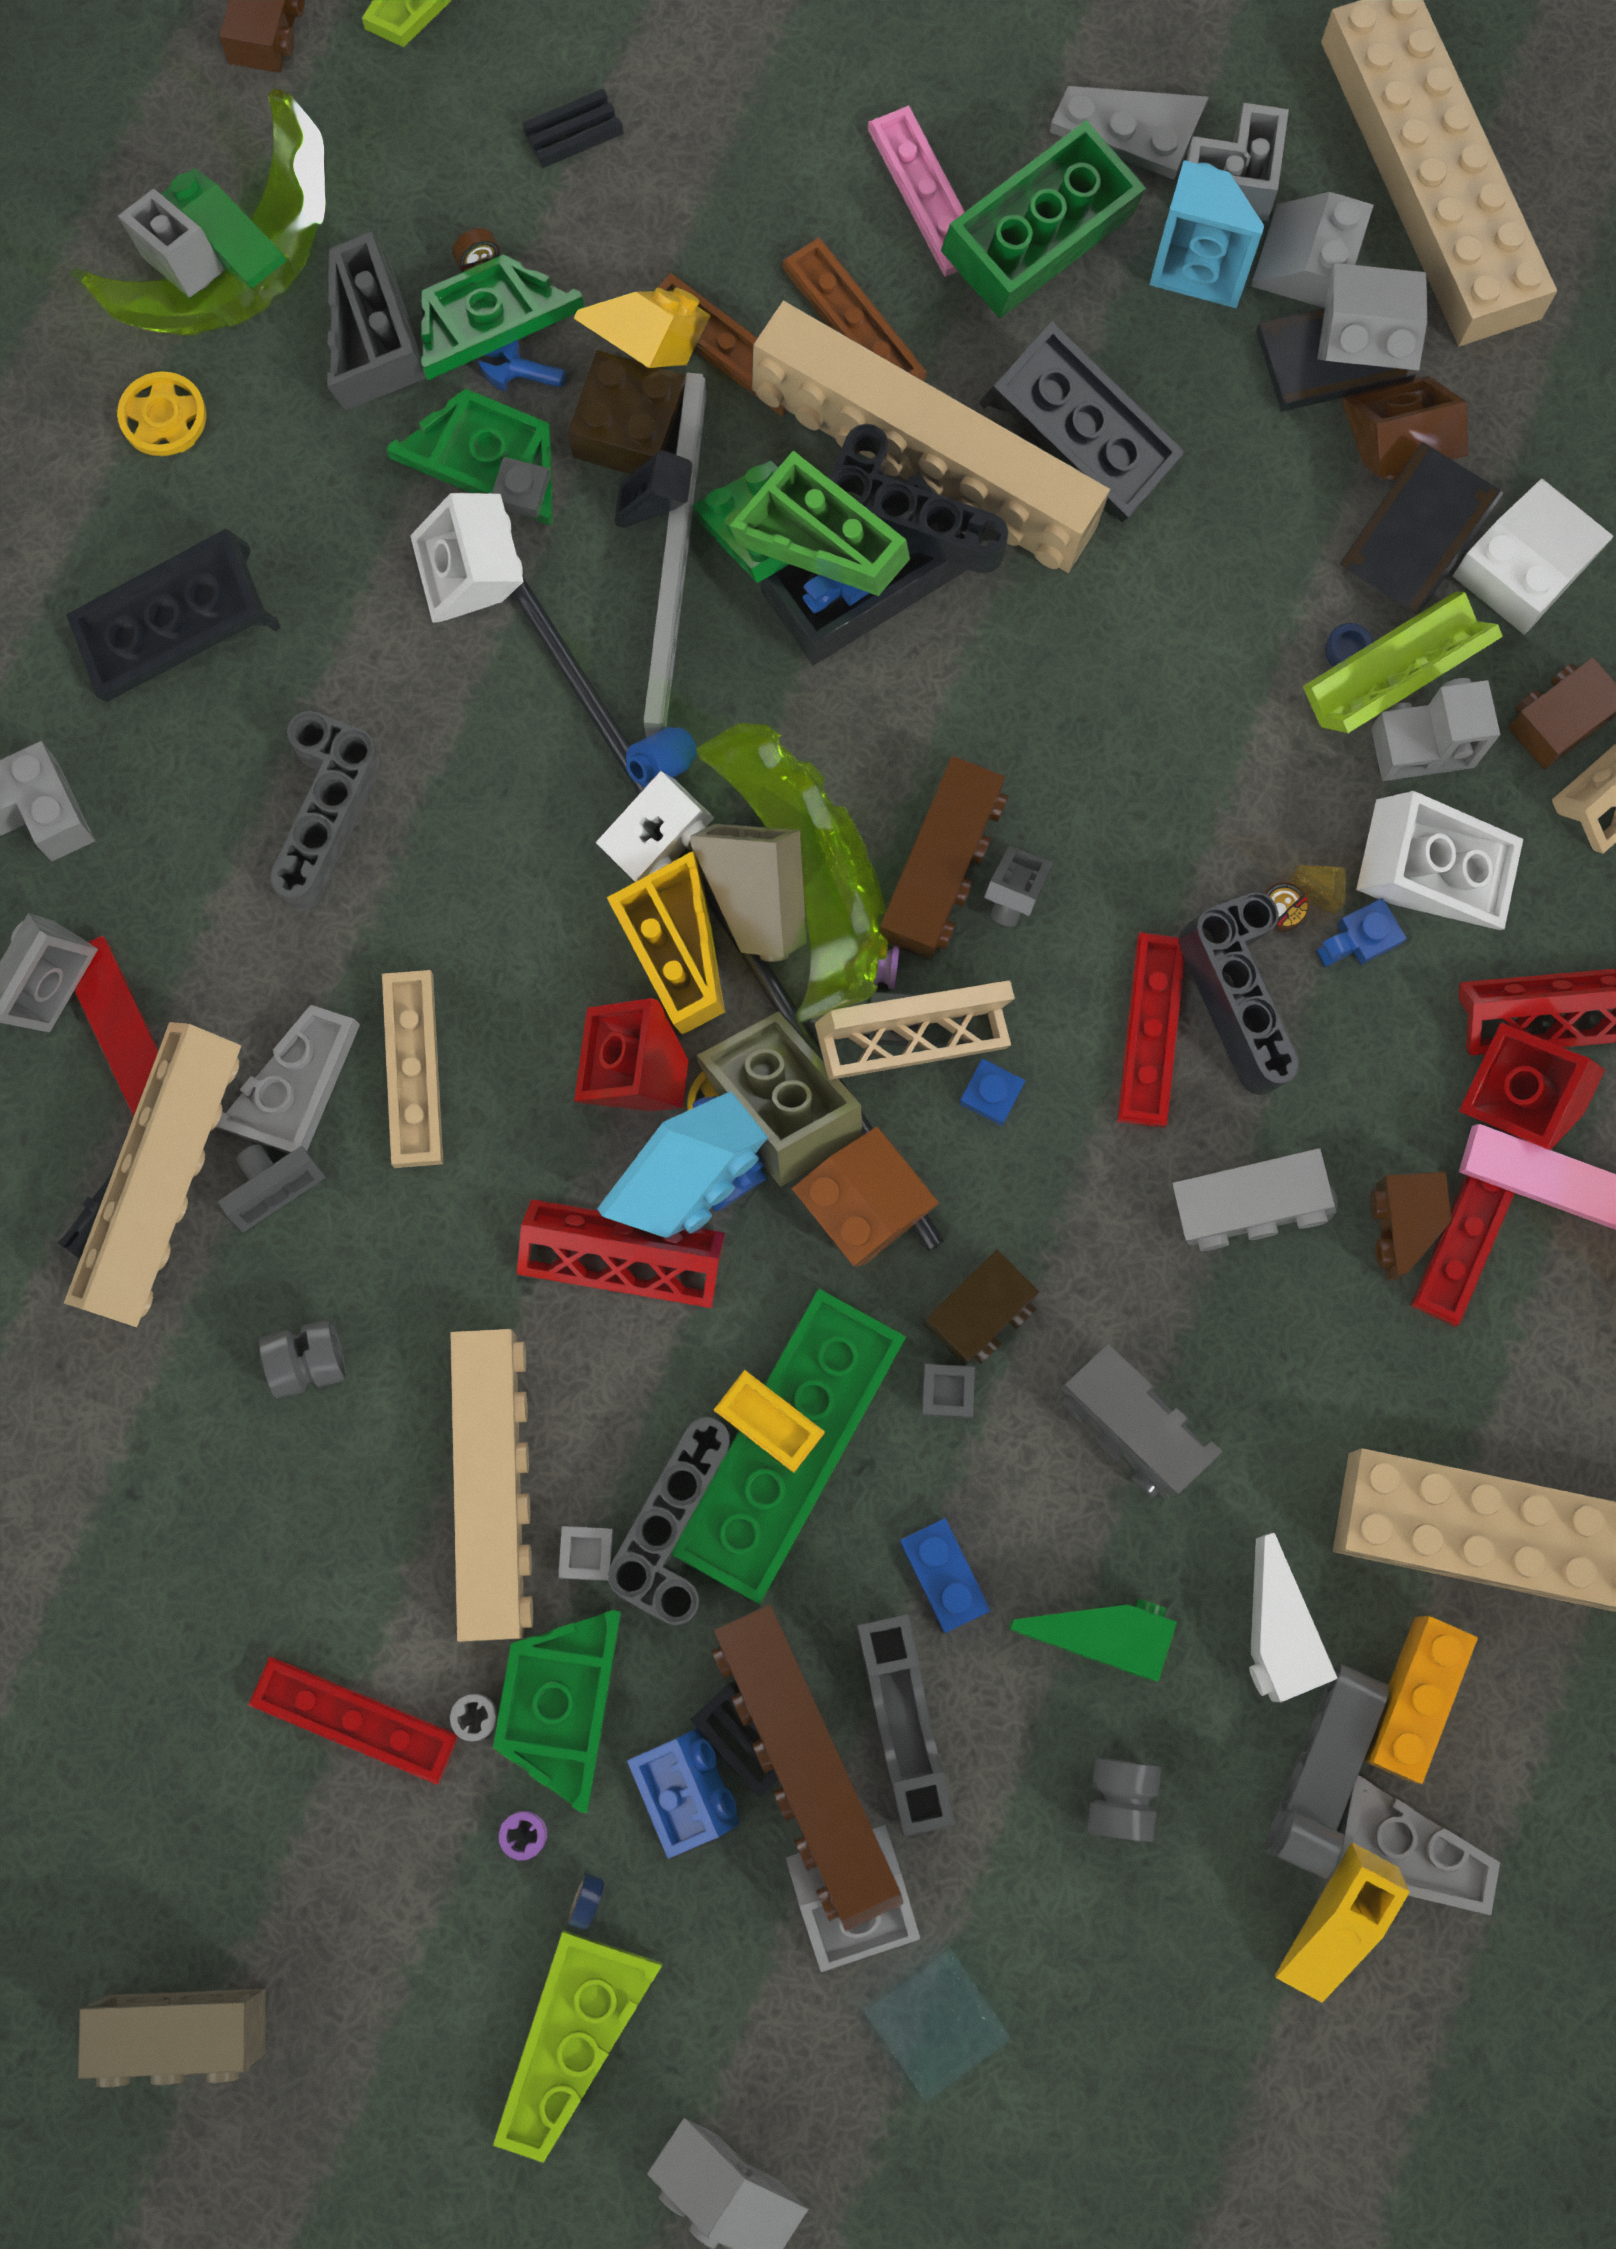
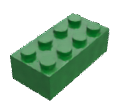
(1042, 219)

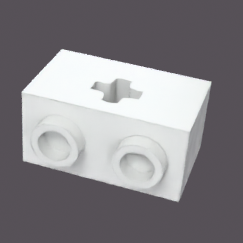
(632, 836)

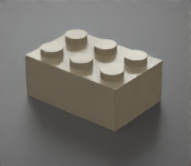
(172, 2036)

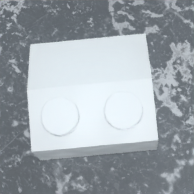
(466, 555)

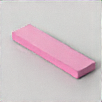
(918, 178)
(1540, 1175)

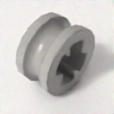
(460, 1709)

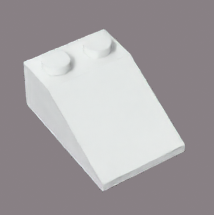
(1531, 555)
(1439, 861)

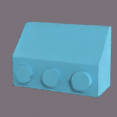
(1207, 237)
(686, 1168)

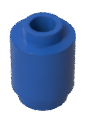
(665, 751)

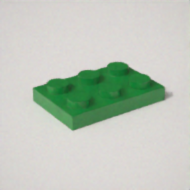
(721, 509)

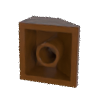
(1399, 417)

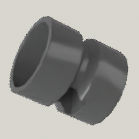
(303, 1358)
(1124, 1799)

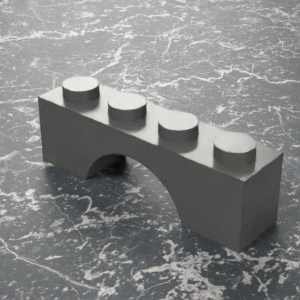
(905, 1725)

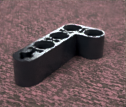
(920, 507)
(1249, 994)

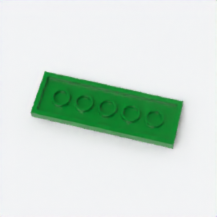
(755, 1501)

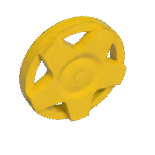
(162, 414)

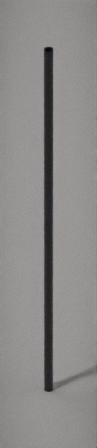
(619, 745)

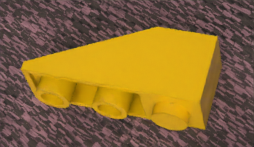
(1344, 1923)

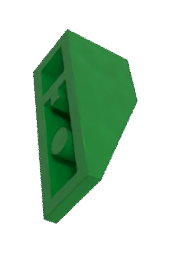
(233, 236)
(1116, 1636)

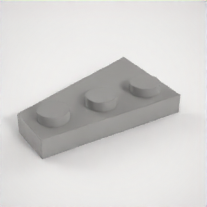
(1137, 125)
(294, 1087)
(1430, 1857)

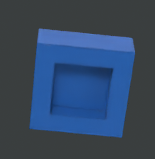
(992, 1092)

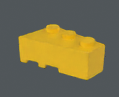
(674, 940)

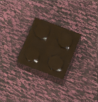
(626, 413)

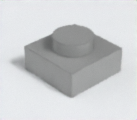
(585, 1553)

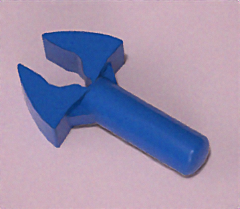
(521, 368)

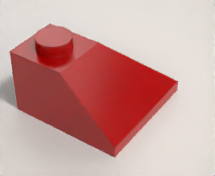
(631, 1058)
(1531, 1087)

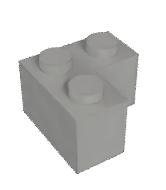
(1253, 155)
(1437, 737)
(39, 796)
(724, 2194)

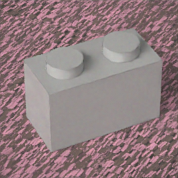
(171, 243)

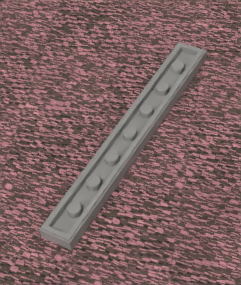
(675, 563)

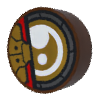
(475, 248)
(1291, 904)

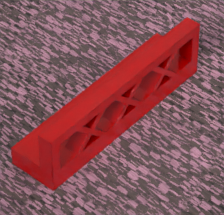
(1542, 995)
(589, 1232)

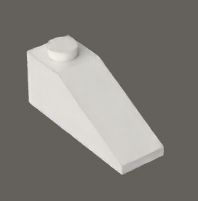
(1283, 1636)

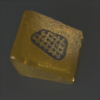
(1322, 885)

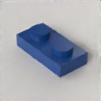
(944, 1575)

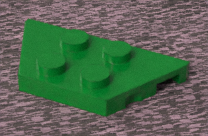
(487, 311)
(469, 442)
(558, 1704)

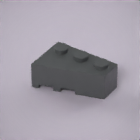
(370, 326)
(1137, 1425)

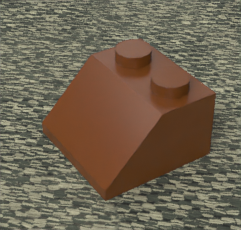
(865, 1196)

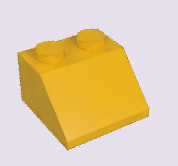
(650, 326)

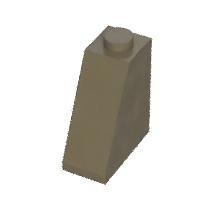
(756, 885)

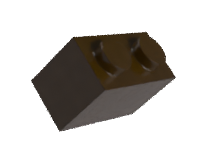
(982, 1308)

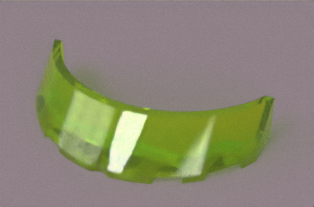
(285, 214)
(838, 878)

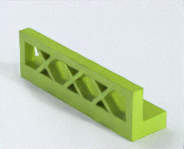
(1399, 663)

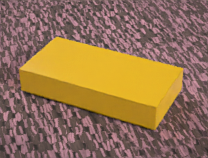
(769, 1421)

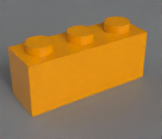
(1420, 1698)

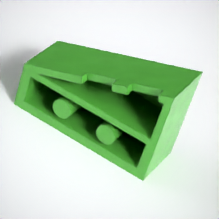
(820, 528)

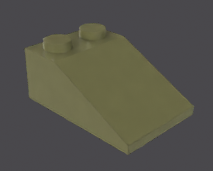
(786, 1095)

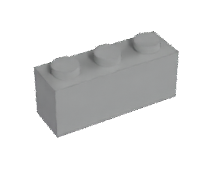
(1254, 1200)

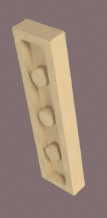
(412, 1069)

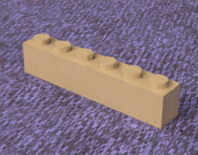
(154, 1174)
(488, 1486)

